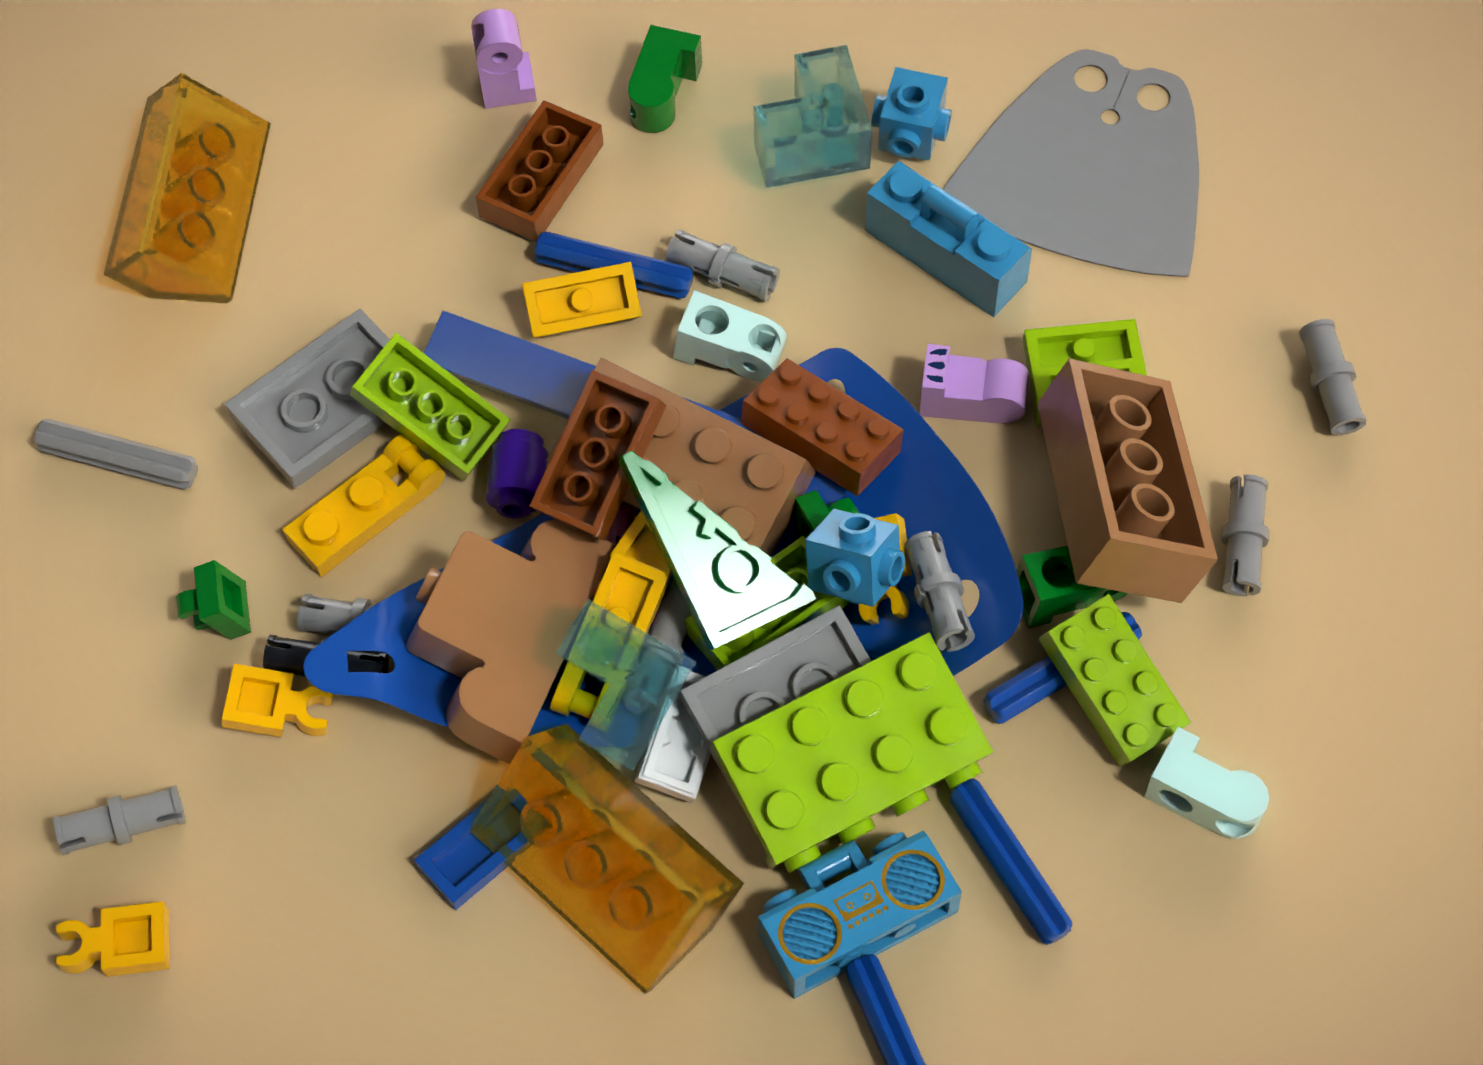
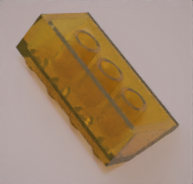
(188, 195)
(605, 856)

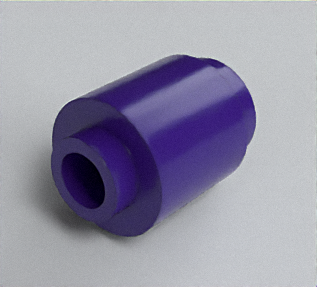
(515, 472)

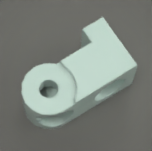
(729, 337)
(1206, 792)

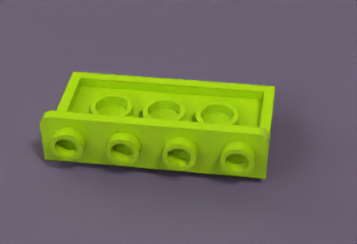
(852, 752)

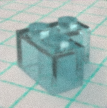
(819, 130)
(640, 680)

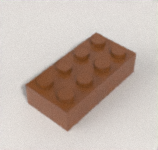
(540, 170)
(822, 426)
(584, 476)

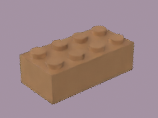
(720, 464)
(1125, 482)

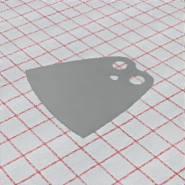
(1088, 186)

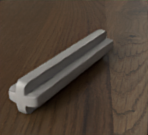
(116, 453)

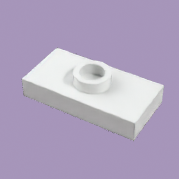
(676, 753)

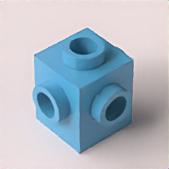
(912, 114)
(854, 557)

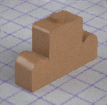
(500, 625)

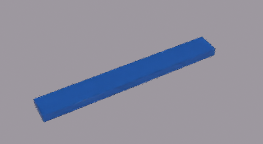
(537, 375)

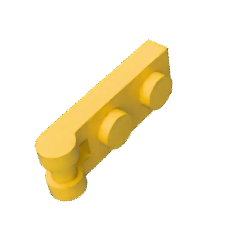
(363, 506)
(629, 592)

